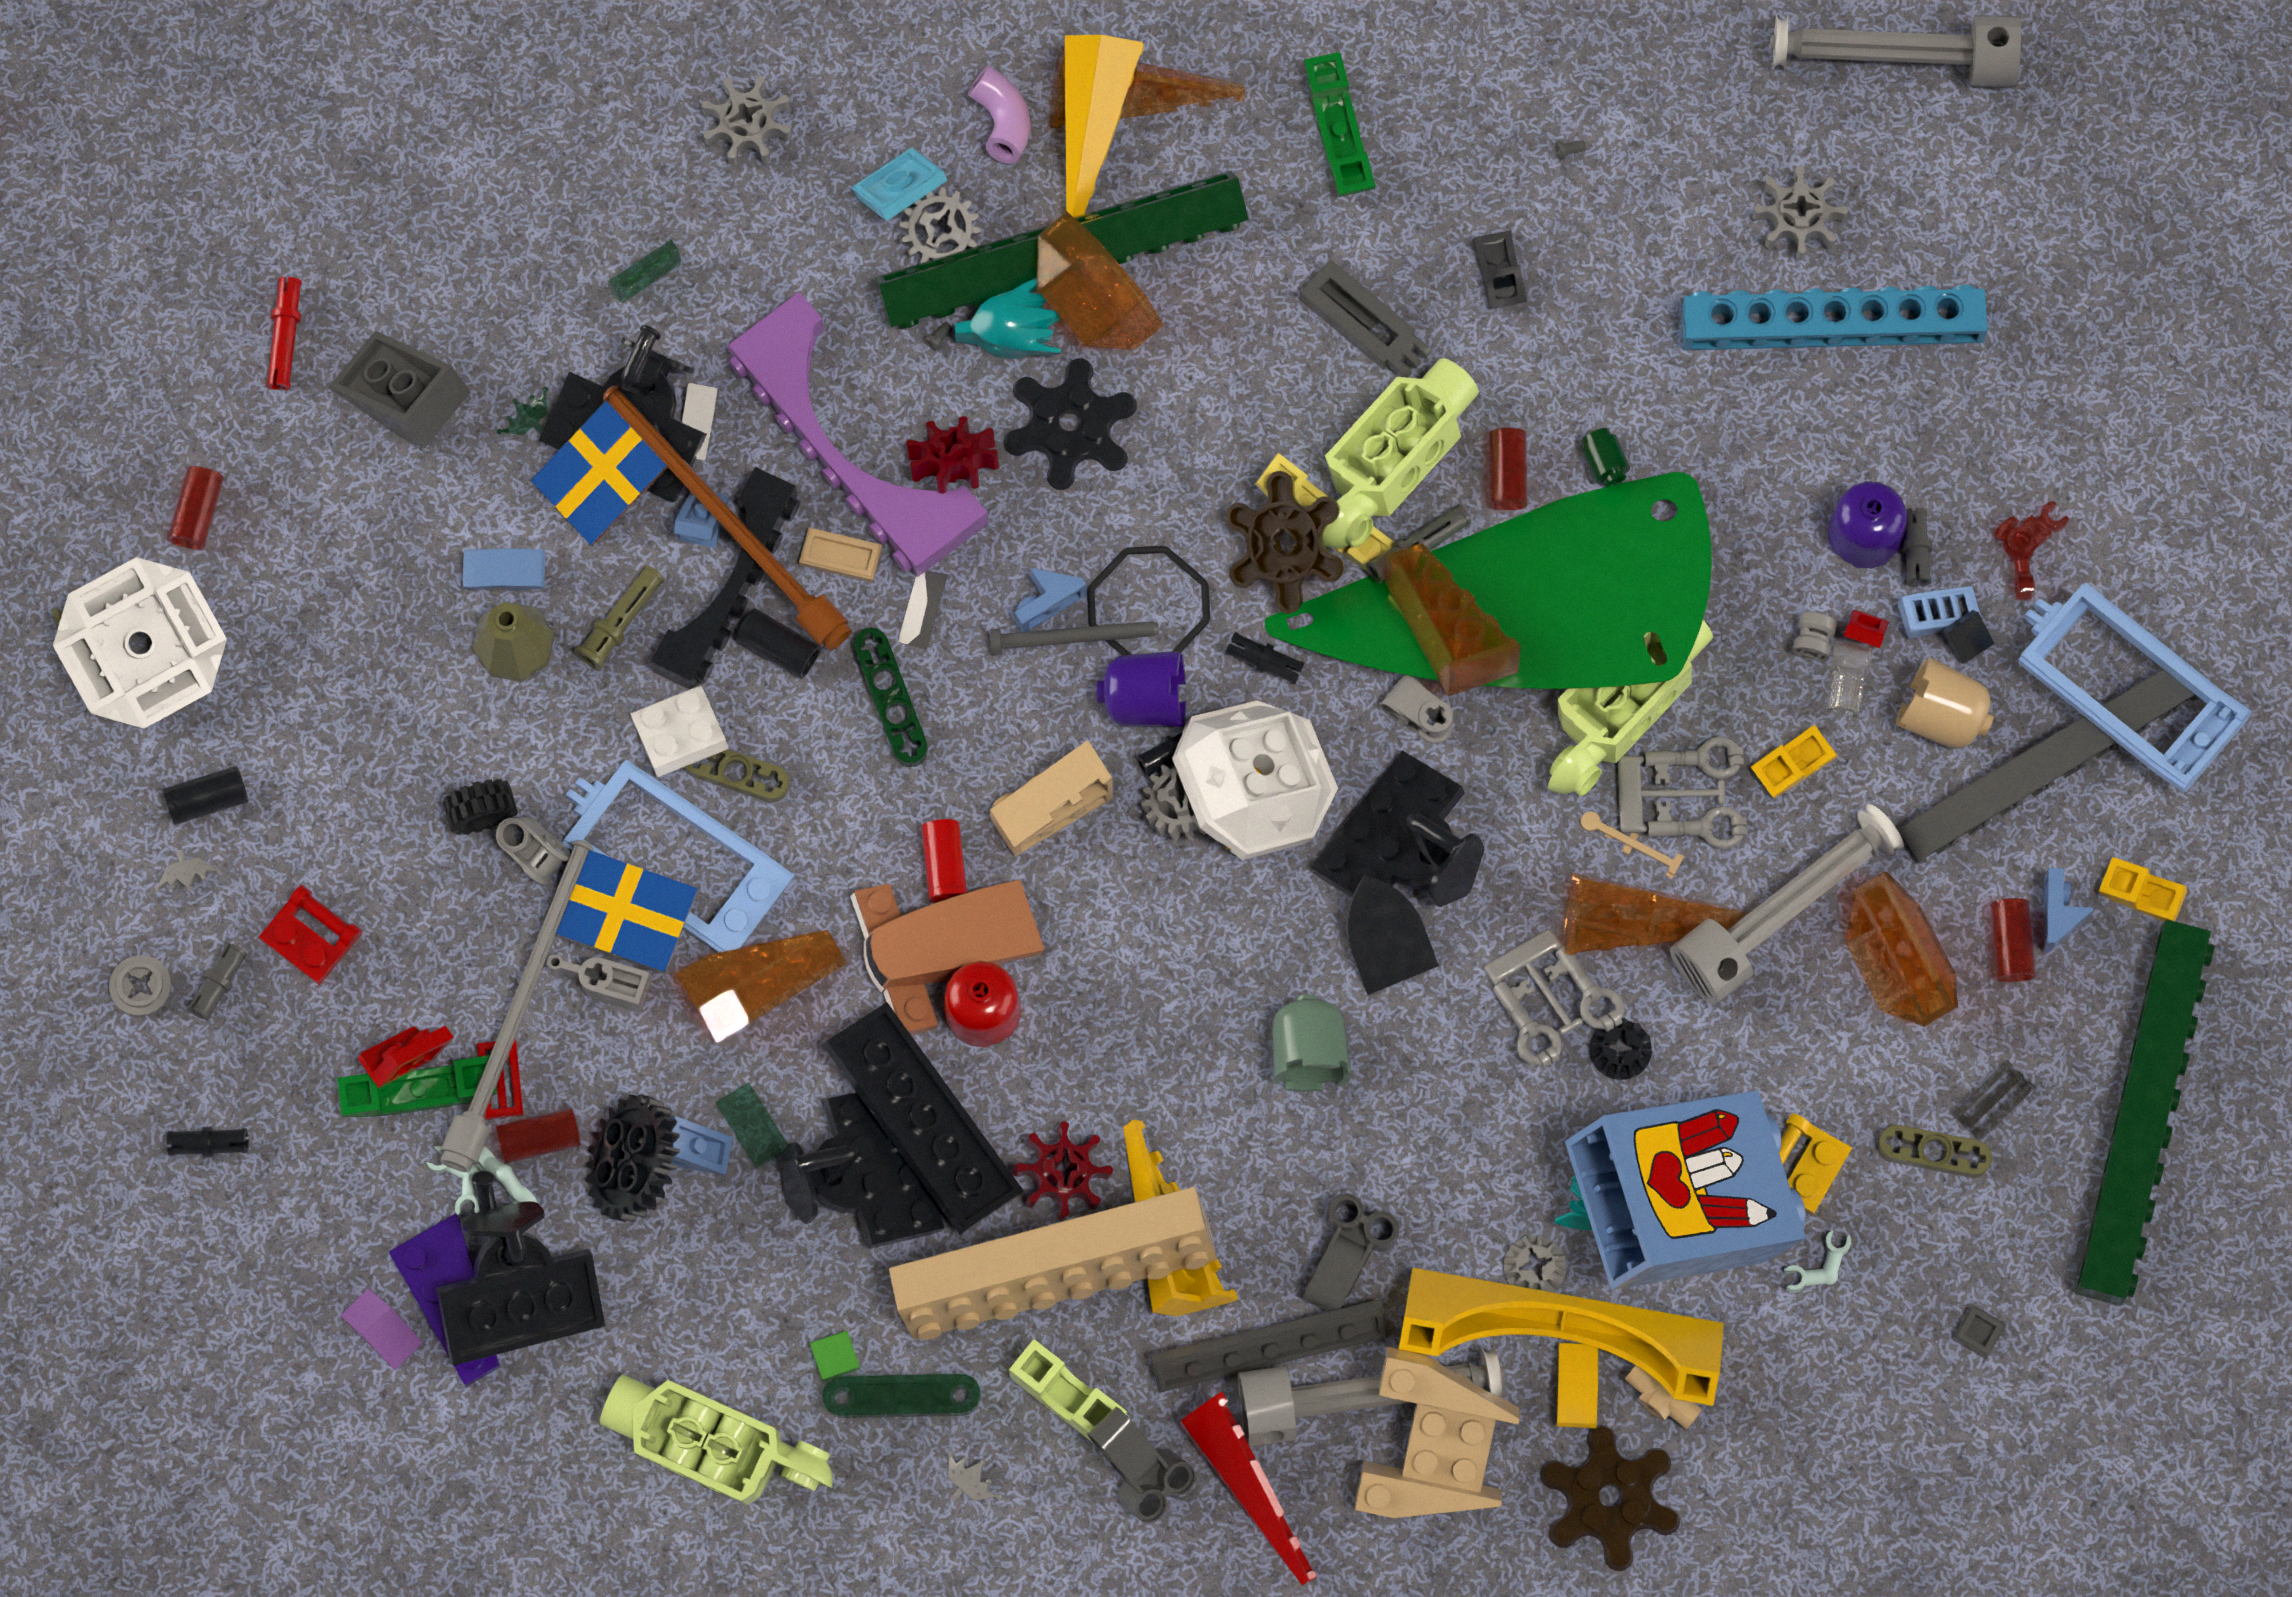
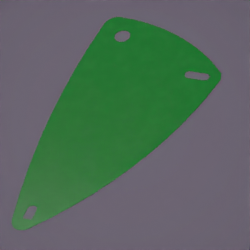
(1562, 580)

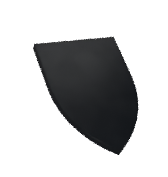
(1386, 935)

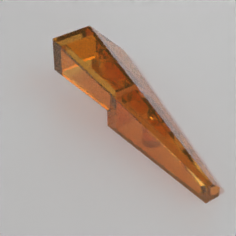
(1152, 91)
(1616, 914)

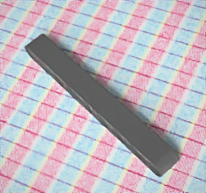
(2039, 767)

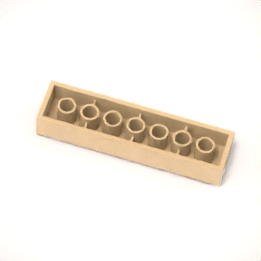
(1053, 1264)

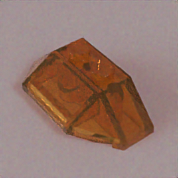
(1091, 288)
(1900, 953)

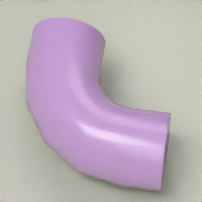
(1009, 114)

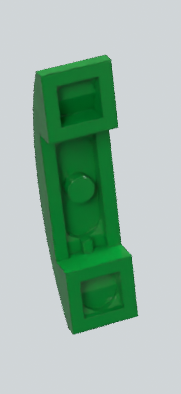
(1338, 124)
(414, 1091)

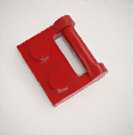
(301, 944)

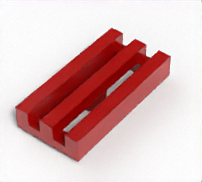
(504, 1112)

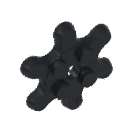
(1064, 447)

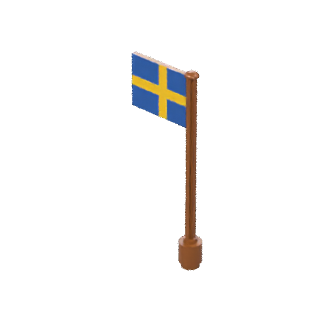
(618, 459)

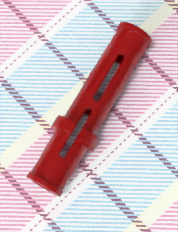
(285, 321)

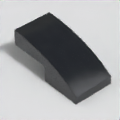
(1499, 270)

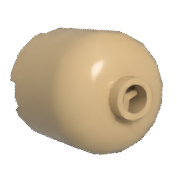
(1946, 706)

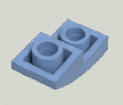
(504, 569)

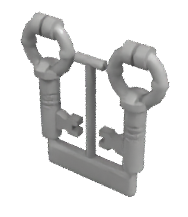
(1631, 794)
(1524, 956)

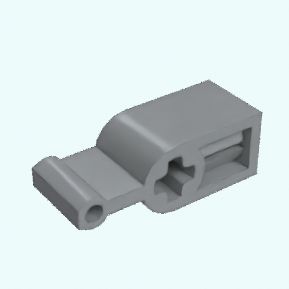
(622, 986)

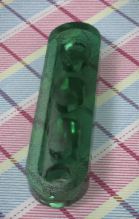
(901, 1396)

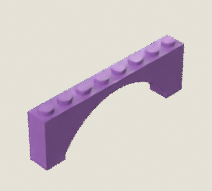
(914, 522)

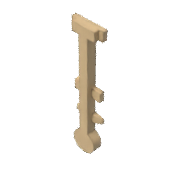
(1591, 821)

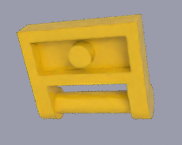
(1818, 1163)

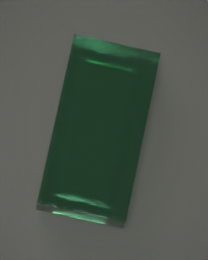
(645, 271)
(752, 1125)

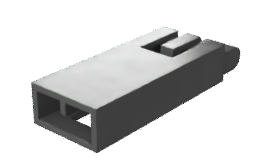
(1355, 312)

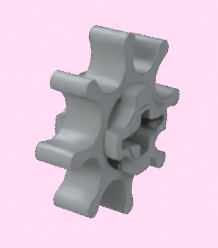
(736, 130)
(1786, 218)

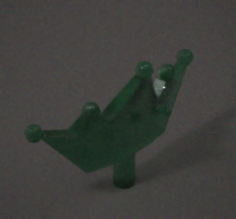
(527, 415)

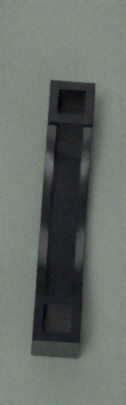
(687, 653)

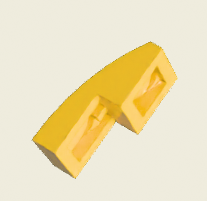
(1794, 761)
(2141, 891)
(1577, 1385)

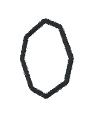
(1176, 559)

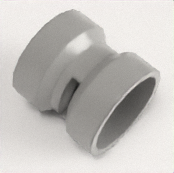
(1814, 636)

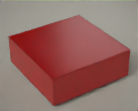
(1866, 628)

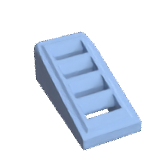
(1909, 603)

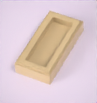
(840, 555)

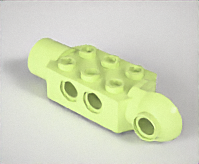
(1395, 448)
(1613, 719)
(709, 1440)

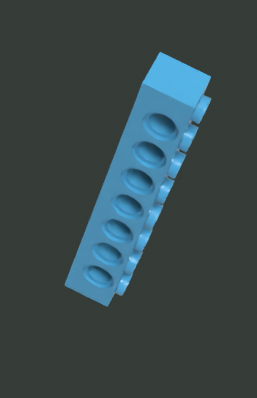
(1703, 333)

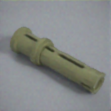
(612, 635)

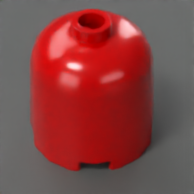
(985, 1018)

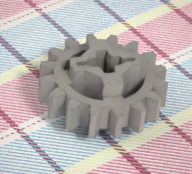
(923, 221)
(1167, 798)

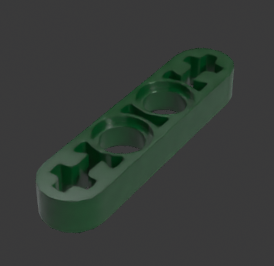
(894, 696)

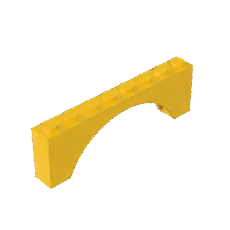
(1670, 1347)

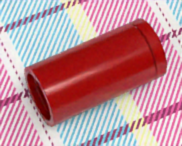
(943, 859)

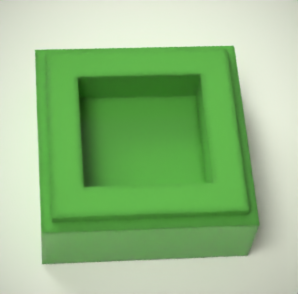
(835, 1356)

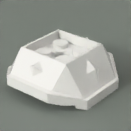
(146, 600)
(1233, 800)

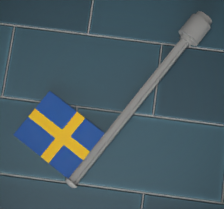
(599, 907)

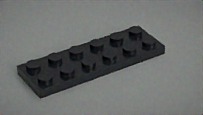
(923, 1118)

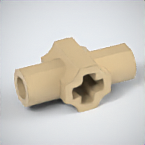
(1659, 1401)

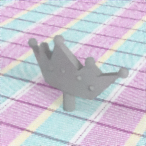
(185, 872)
(969, 1480)

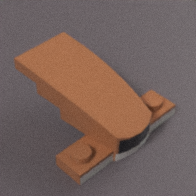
(939, 940)

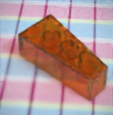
(1451, 629)

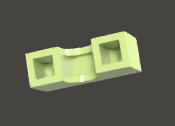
(1059, 1390)

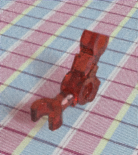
(2023, 540)

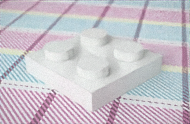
(679, 731)

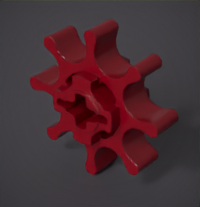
(952, 454)
(1050, 1179)

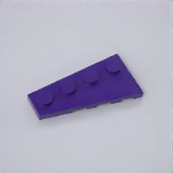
(433, 1261)

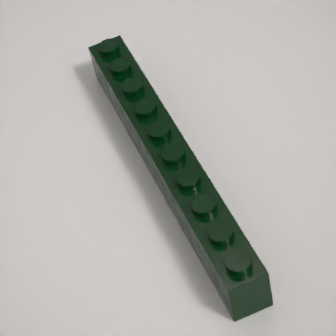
(1005, 264)
(2144, 1112)

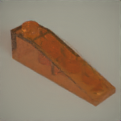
(747, 982)

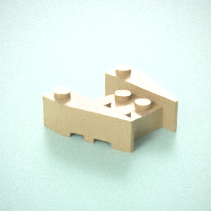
(1444, 1446)

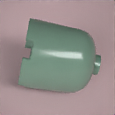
(1310, 1045)

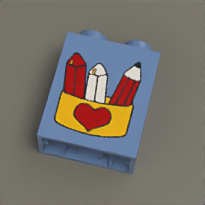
(1686, 1189)

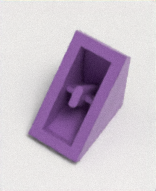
(382, 1328)

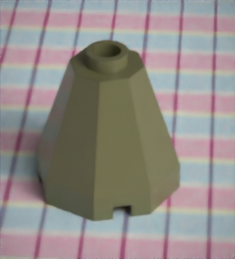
(513, 641)

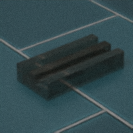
(2015, 1078)

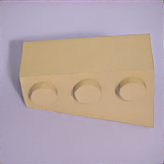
(1053, 799)

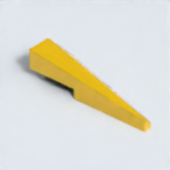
(1096, 85)
(1183, 1289)

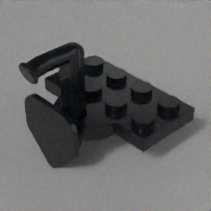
(648, 389)
(1399, 829)
(869, 1175)
(516, 1299)

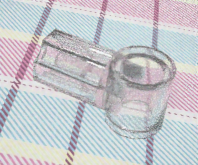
(1849, 670)

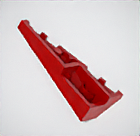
(1229, 1455)

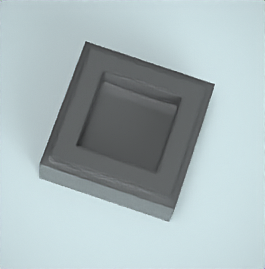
(1979, 1331)

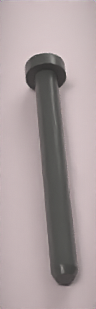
(1071, 635)

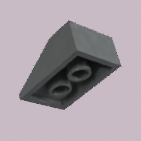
(401, 388)

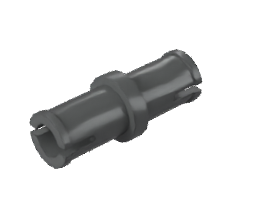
(1917, 548)
(217, 981)

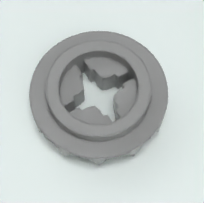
(139, 968)
(1543, 1249)

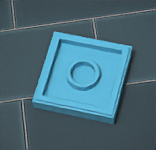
(899, 184)

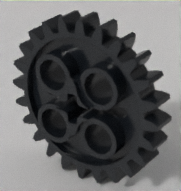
(632, 1158)

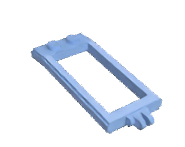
(2199, 741)
(750, 899)

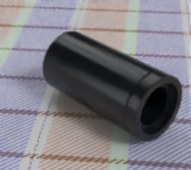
(778, 643)
(205, 795)

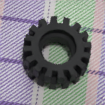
(479, 806)

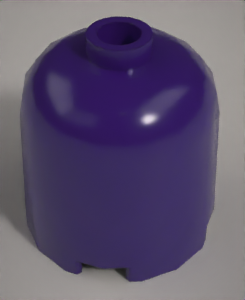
(1863, 533)
(1144, 690)

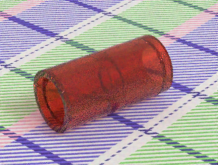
(1508, 469)
(195, 508)
(2013, 940)
(538, 1135)

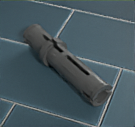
(1452, 521)

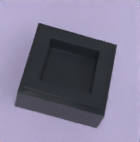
(1968, 636)

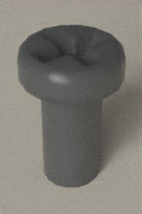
(1569, 148)
(934, 340)

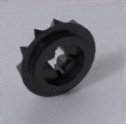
(1633, 1062)

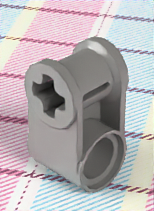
(1414, 707)
(539, 850)

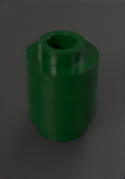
(1605, 457)

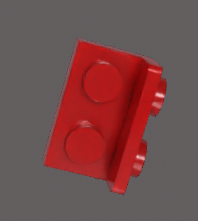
(403, 1053)

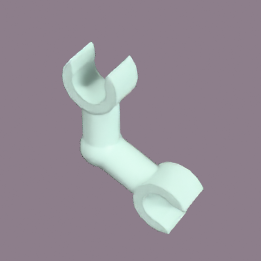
(505, 1175)
(468, 1189)
(1826, 1275)

